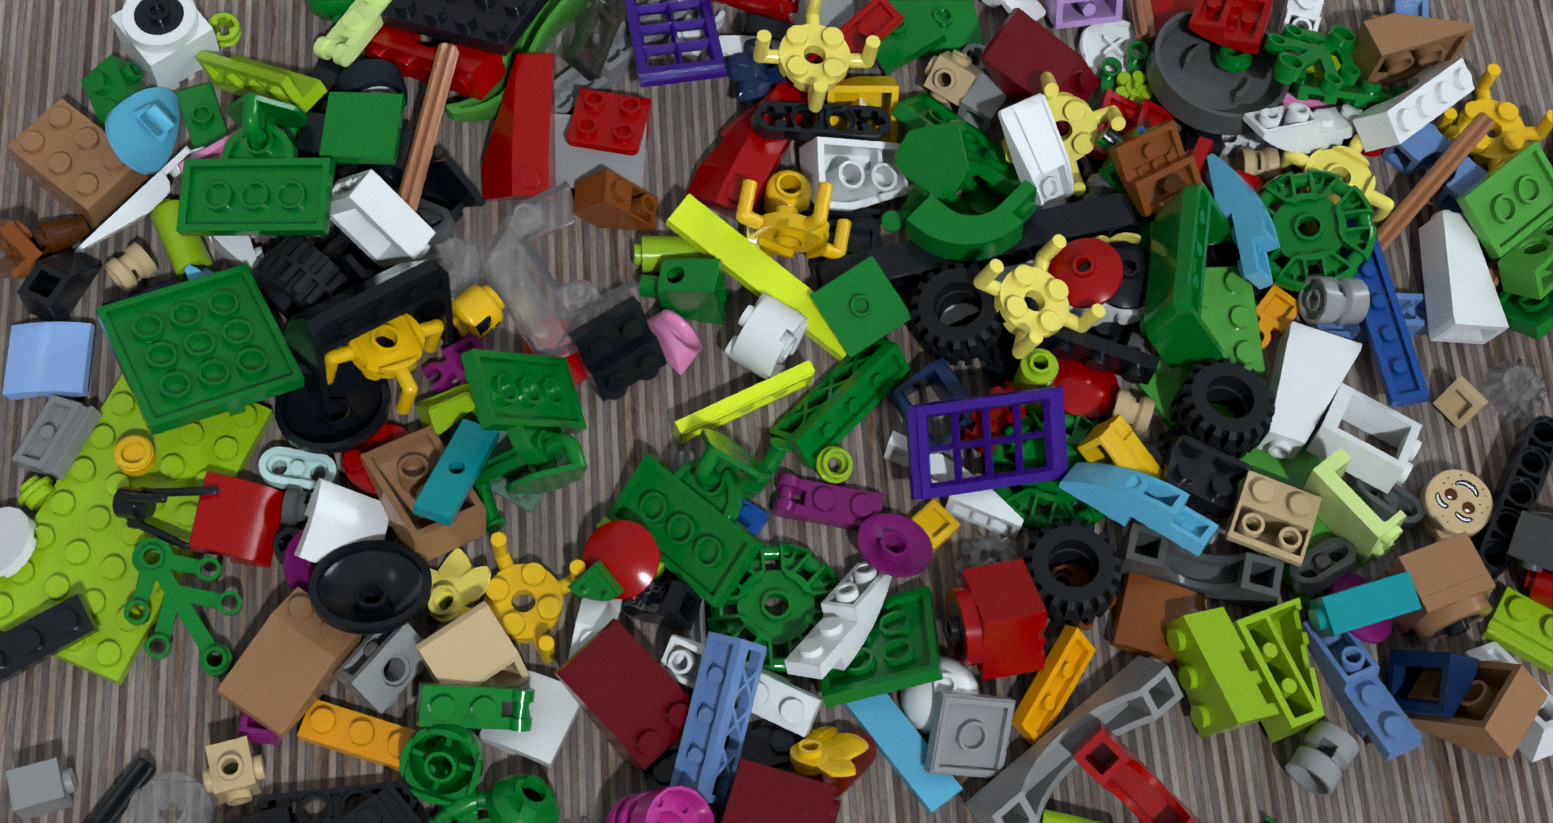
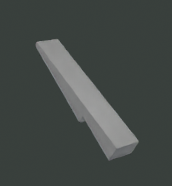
(617, 64)

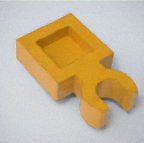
(1275, 313)

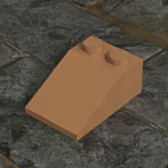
(1404, 44)
(399, 475)
(287, 665)
(1492, 713)

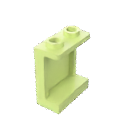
(1347, 513)

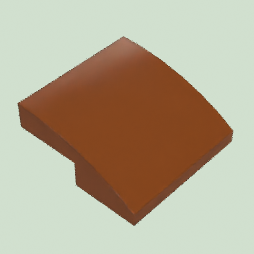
(1154, 166)
(1143, 612)

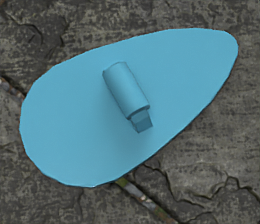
(144, 129)

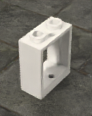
(378, 219)
(1376, 419)

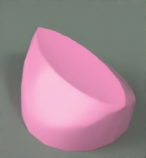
(676, 338)

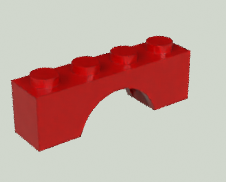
(474, 72)
(1129, 779)

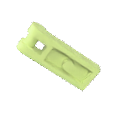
(351, 32)

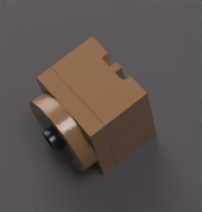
(1449, 587)

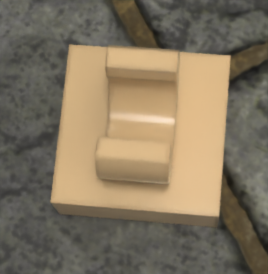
(1460, 402)

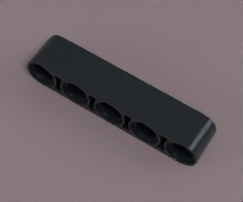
(1521, 484)

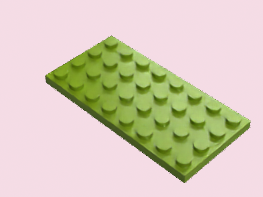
(91, 550)

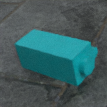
(1363, 605)

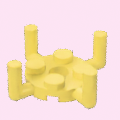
(817, 39)
(1083, 124)
(1349, 164)
(1045, 289)

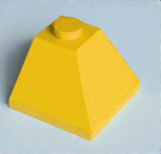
(867, 91)

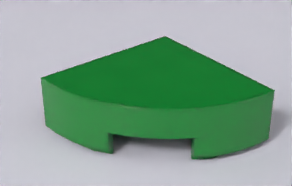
(596, 584)

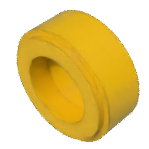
(134, 455)

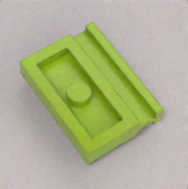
(1522, 628)

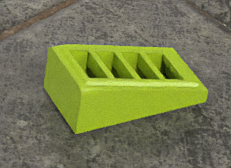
(445, 408)

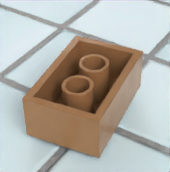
(75, 164)

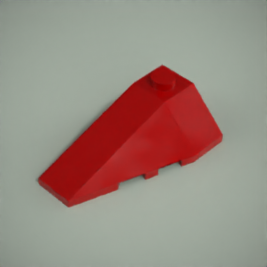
(522, 142)
(742, 157)

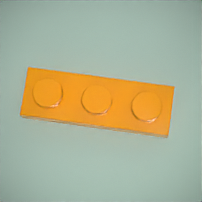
(1053, 684)
(354, 734)

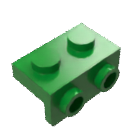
(111, 84)

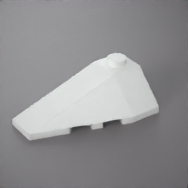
(858, 170)

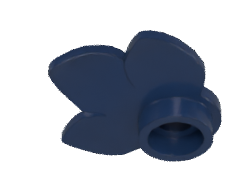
(754, 77)

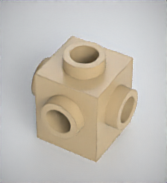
(950, 76)
(233, 771)

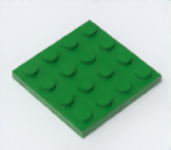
(199, 348)

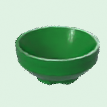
(509, 804)

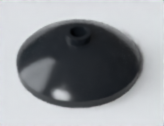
(354, 399)
(370, 587)

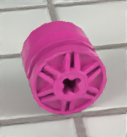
(662, 805)

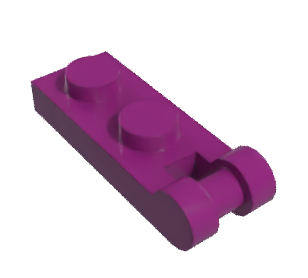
(825, 503)

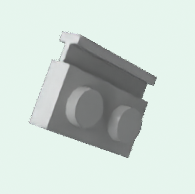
(56, 437)

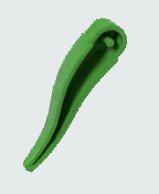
(536, 39)

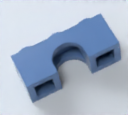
(1421, 152)

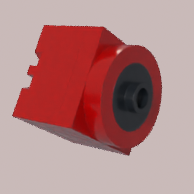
(997, 620)

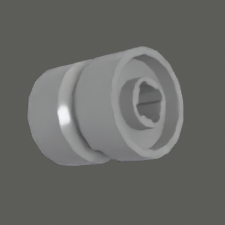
(1334, 300)
(1322, 758)

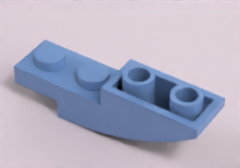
(1361, 694)

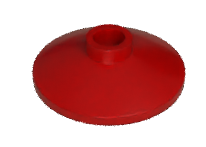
(1098, 282)

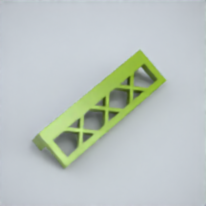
(247, 76)

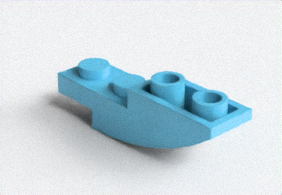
(1250, 221)
(1132, 494)

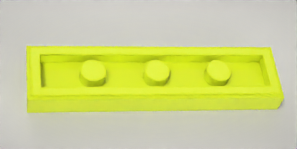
(743, 402)

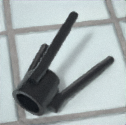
(140, 504)

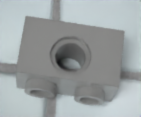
(364, 668)

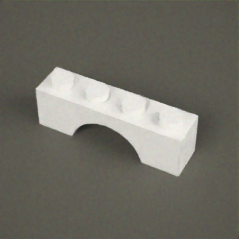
(1399, 118)

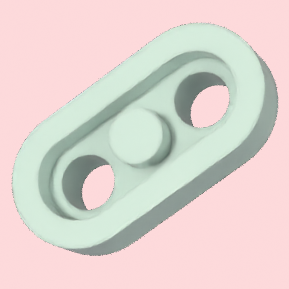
(300, 468)

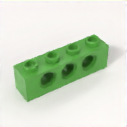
(1529, 265)

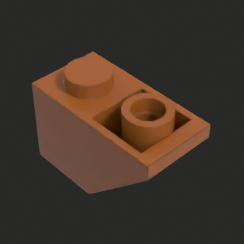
(614, 202)

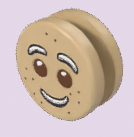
(1455, 504)

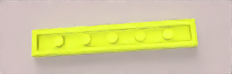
(750, 266)

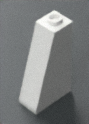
(1457, 283)
(1303, 382)

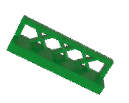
(846, 402)

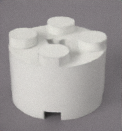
(767, 337)

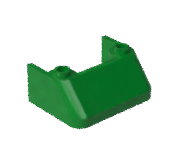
(1177, 276)

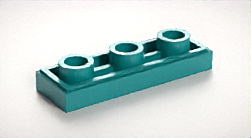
(455, 473)

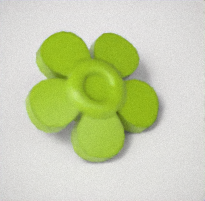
(1132, 86)

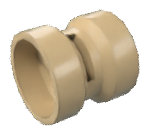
(1261, 163)
(131, 268)
(1134, 411)

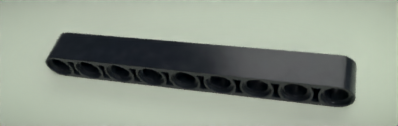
(908, 264)

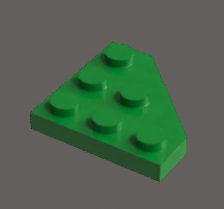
(896, 654)

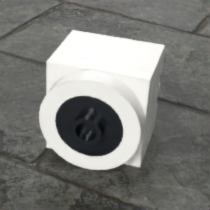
(164, 39)

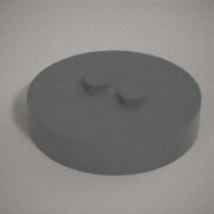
(1198, 91)

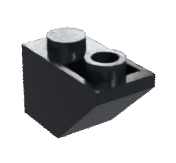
(57, 285)

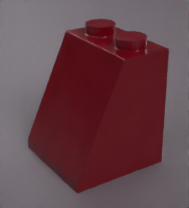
(778, 796)

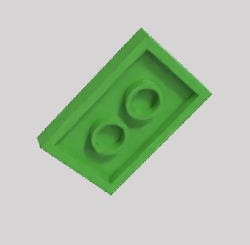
(1510, 200)
(1232, 316)

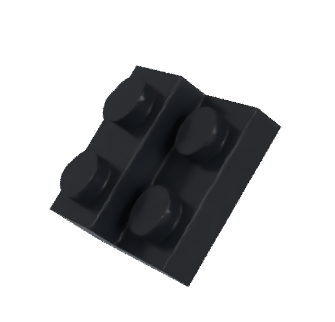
(617, 349)

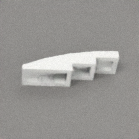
(980, 507)

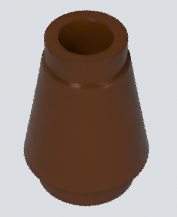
(59, 234)

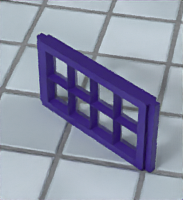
(680, 71)
(919, 450)

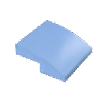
(48, 360)

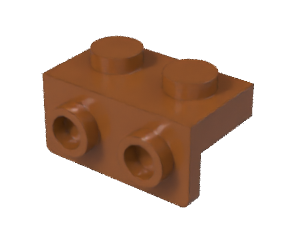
(18, 248)

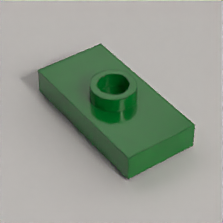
(202, 115)

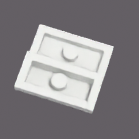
(338, 519)
(551, 716)

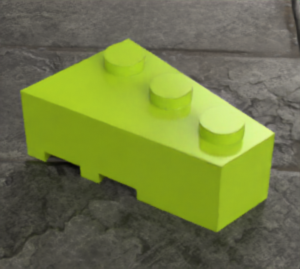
(1280, 655)
(1214, 673)

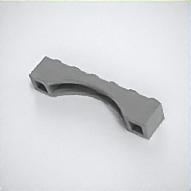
(1125, 702)

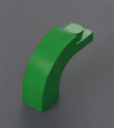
(971, 236)

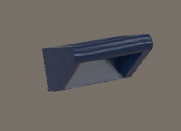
(946, 387)
(1457, 676)

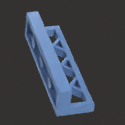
(713, 716)

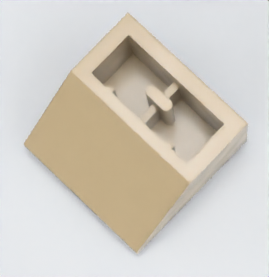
(1273, 518)
(473, 652)

